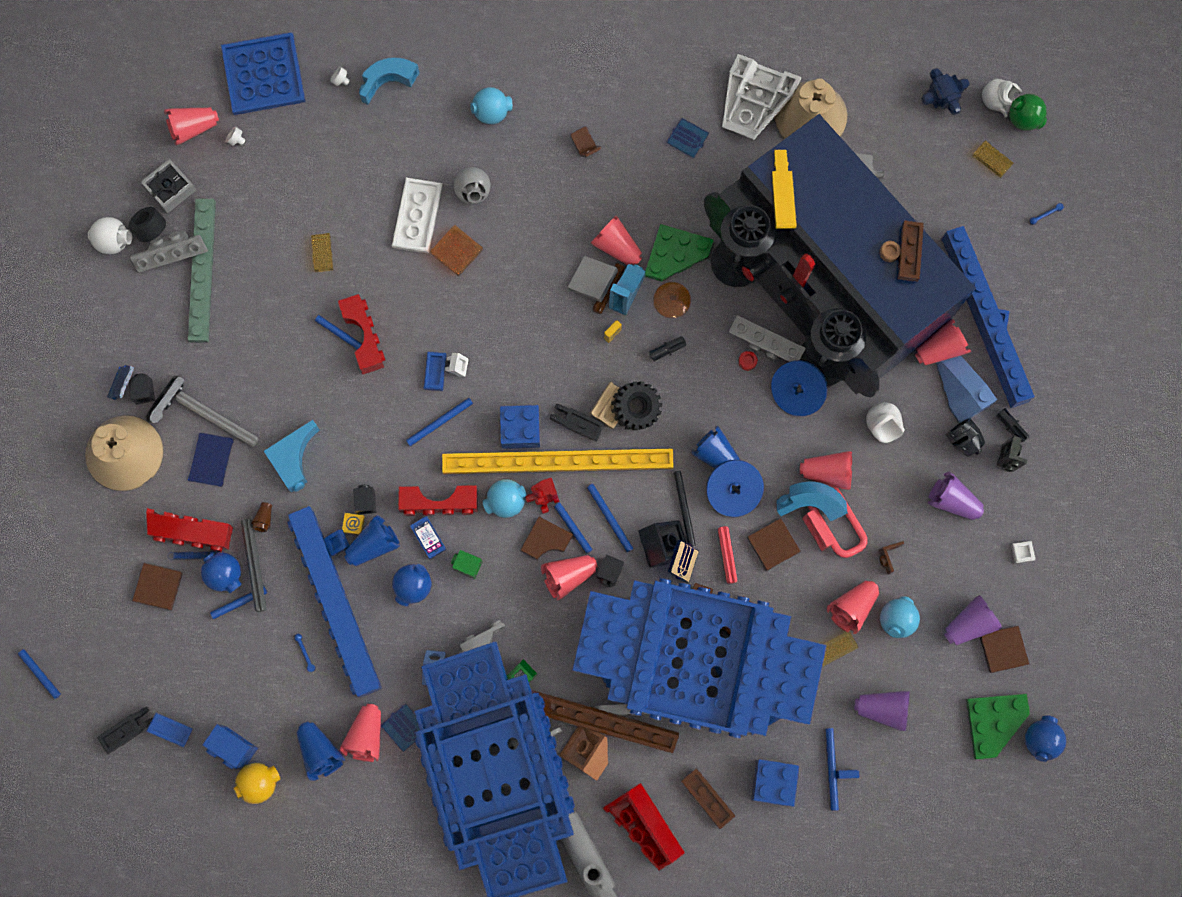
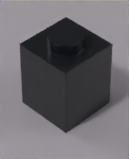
(141, 389)
(364, 500)
(610, 571)

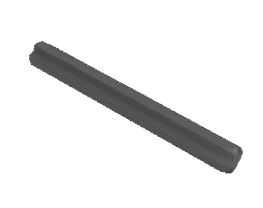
(253, 566)

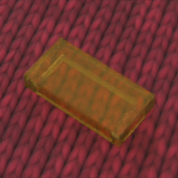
(993, 159)
(322, 252)

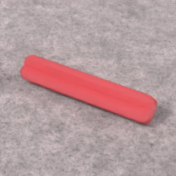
(727, 555)

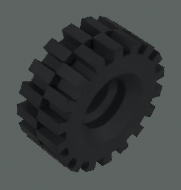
(650, 404)

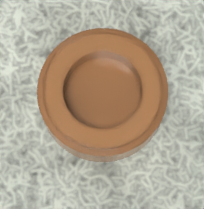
(889, 251)

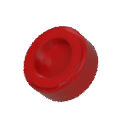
(747, 360)

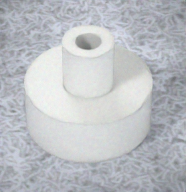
(339, 77)
(235, 137)

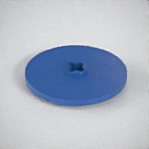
(812, 383)
(720, 487)

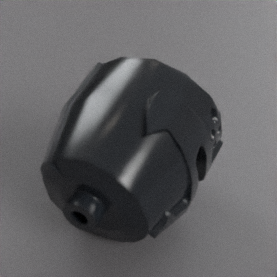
(966, 437)

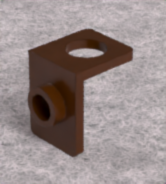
(584, 142)
(884, 558)

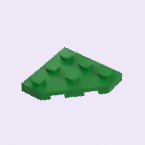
(675, 252)
(995, 722)

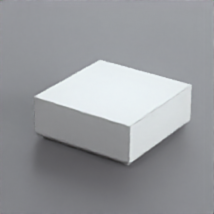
(1023, 552)

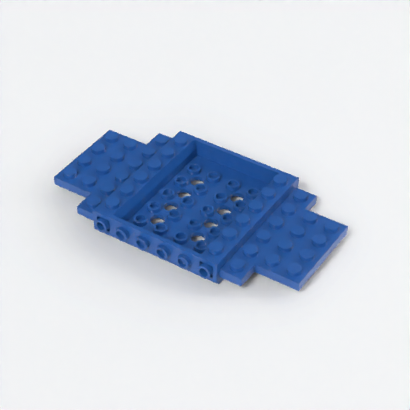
(761, 671)
(514, 833)

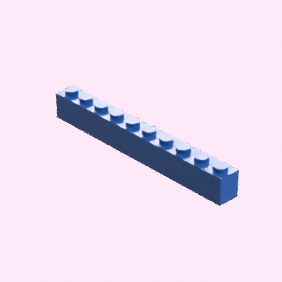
(989, 319)
(335, 602)

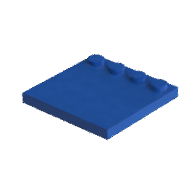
(263, 73)

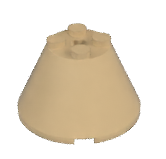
(808, 101)
(124, 453)

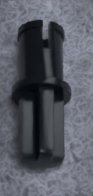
(667, 348)
(1012, 424)

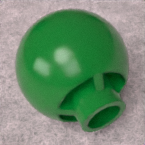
(1028, 112)

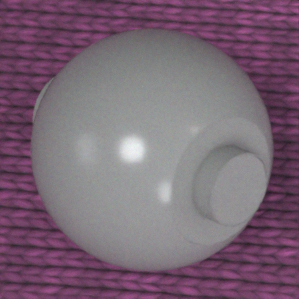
(472, 185)

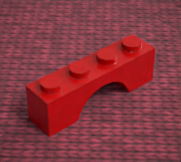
(368, 355)
(462, 500)

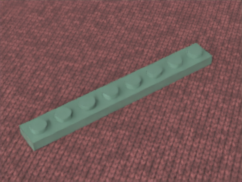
(202, 272)

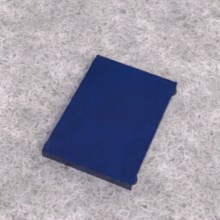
(210, 459)

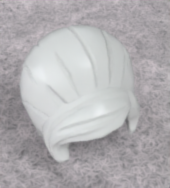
(999, 95)
(885, 422)

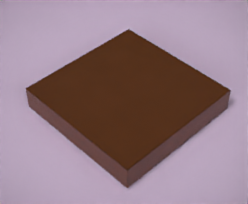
(773, 544)
(157, 586)
(1004, 649)

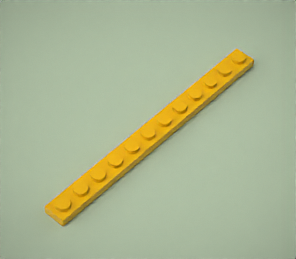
(557, 461)

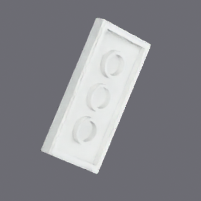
(417, 215)

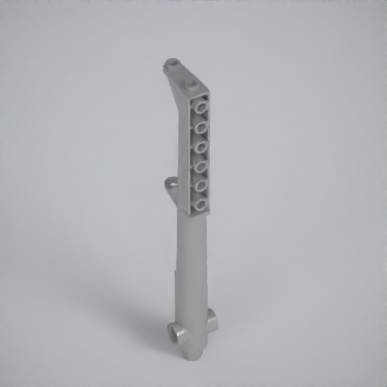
(579, 845)

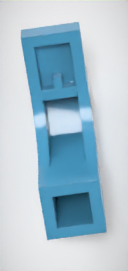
(385, 71)
(815, 495)

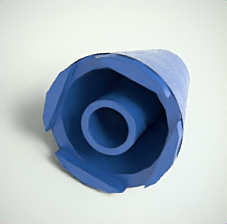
(714, 449)
(372, 542)
(317, 752)

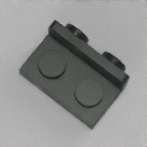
(1009, 453)

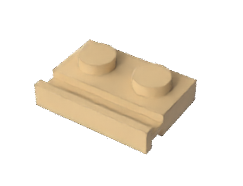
(603, 406)

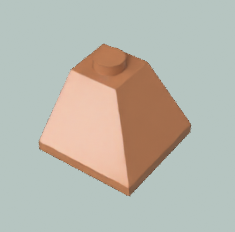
(587, 751)

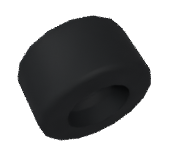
(147, 224)

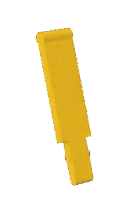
(783, 192)

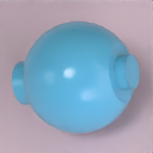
(491, 105)
(505, 498)
(900, 617)

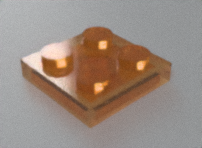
(456, 250)

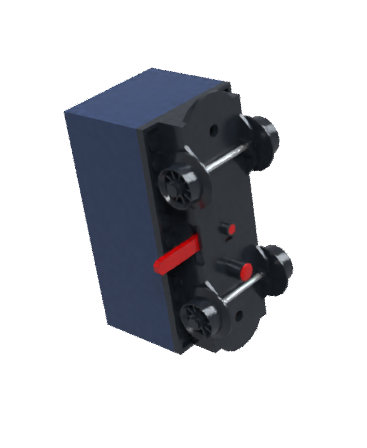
(830, 266)

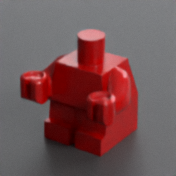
(543, 493)

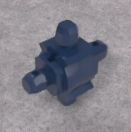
(945, 91)

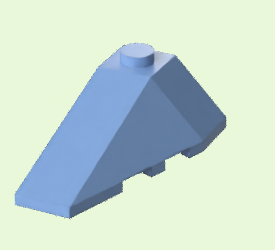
(964, 388)

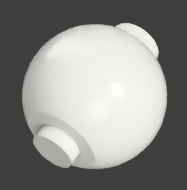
(109, 235)

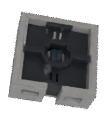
(168, 186)

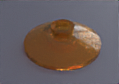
(668, 307)

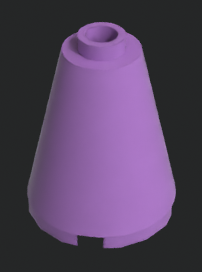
(955, 498)
(972, 623)
(885, 708)

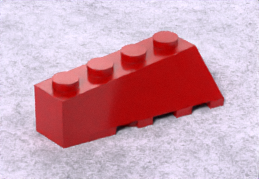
(188, 530)
(645, 826)

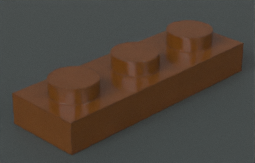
(910, 251)
(708, 798)

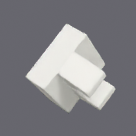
(458, 364)

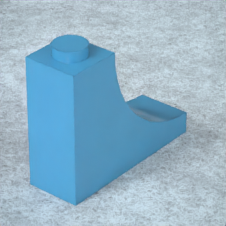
(625, 290)
(288, 454)

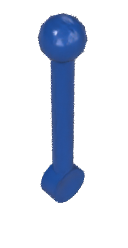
(1059, 207)
(311, 668)

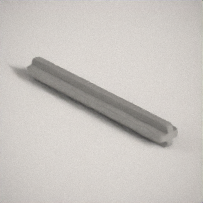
(217, 419)

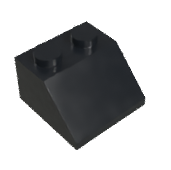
(660, 541)

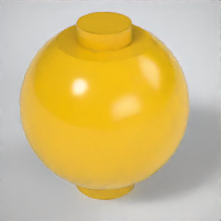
(256, 783)

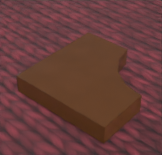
(544, 538)

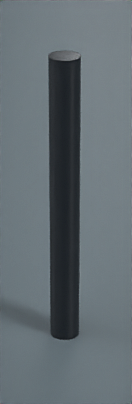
(684, 508)

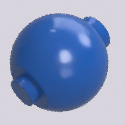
(221, 572)
(411, 584)
(1045, 739)

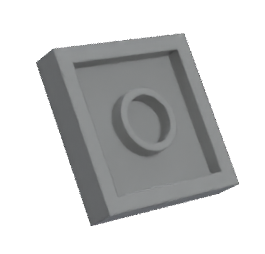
(592, 279)

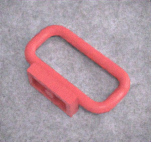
(824, 536)

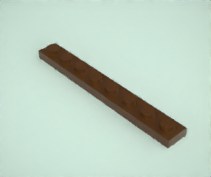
(609, 723)

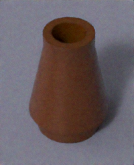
(262, 519)

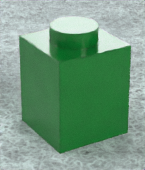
(466, 564)

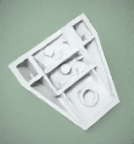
(755, 96)

